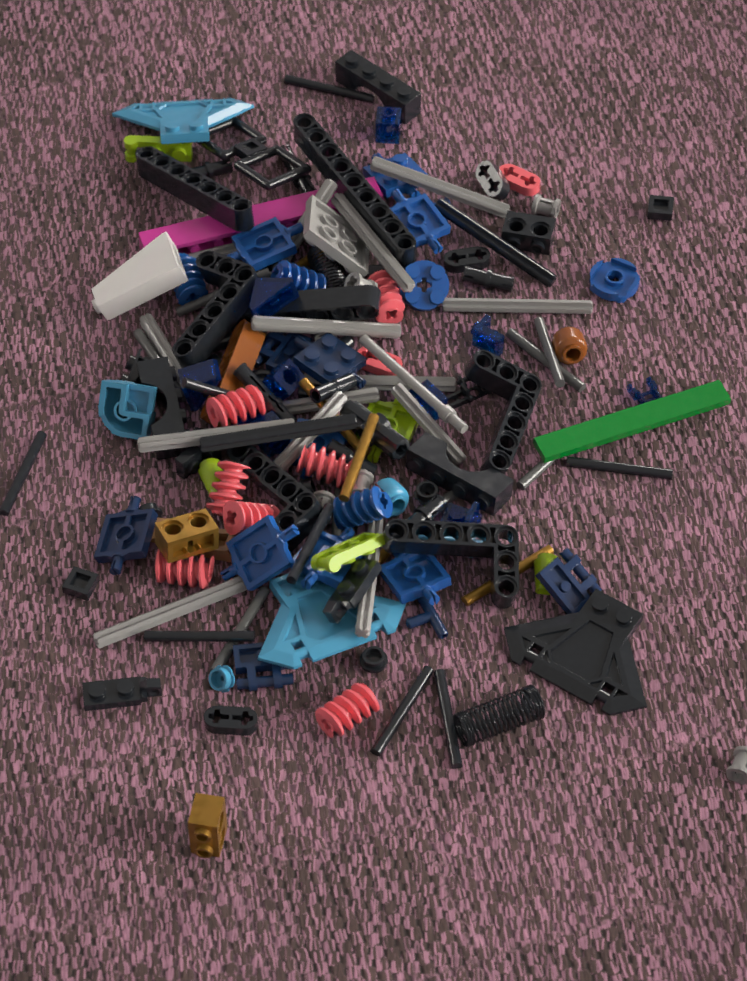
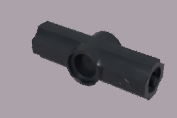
(384, 435)

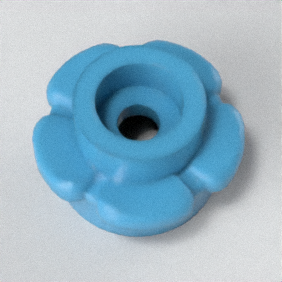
(217, 681)

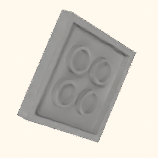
(334, 237)

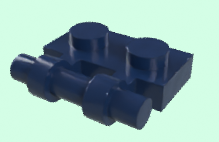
(285, 349)
(564, 586)
(247, 662)

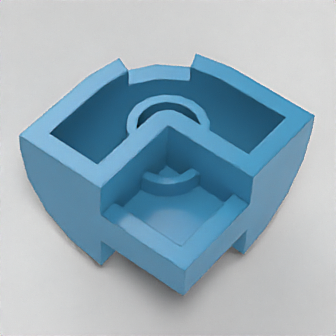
(127, 408)

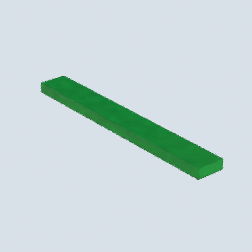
(631, 421)

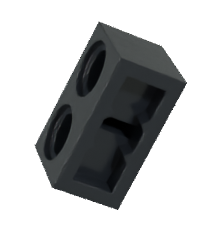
(529, 232)

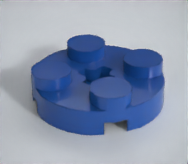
(435, 276)
(610, 290)

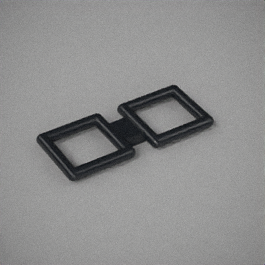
(253, 152)

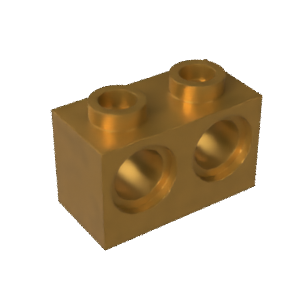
(186, 535)
(207, 825)

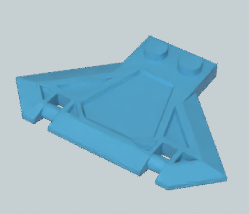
(185, 119)
(304, 625)

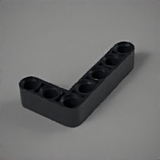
(222, 311)
(520, 391)
(299, 503)
(463, 546)

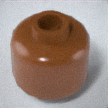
(569, 345)

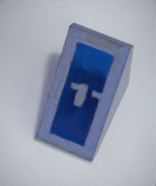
(272, 295)
(205, 372)

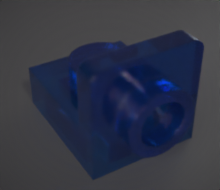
(487, 338)
(457, 513)

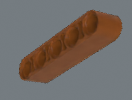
(241, 348)

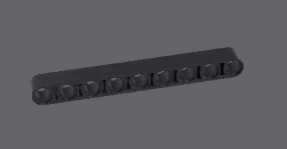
(351, 183)

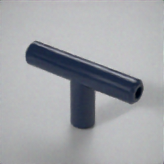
(429, 615)

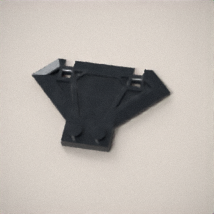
(585, 652)

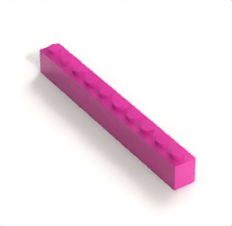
(209, 233)

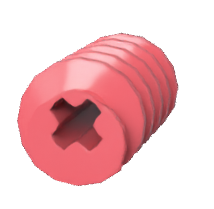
(391, 301)
(234, 405)
(324, 464)
(228, 486)
(242, 515)
(184, 571)
(346, 708)

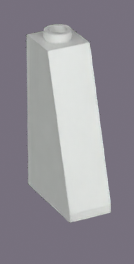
(140, 279)

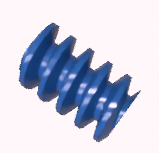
(302, 277)
(195, 286)
(362, 508)

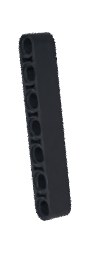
(195, 189)
(334, 303)

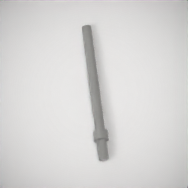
(444, 411)

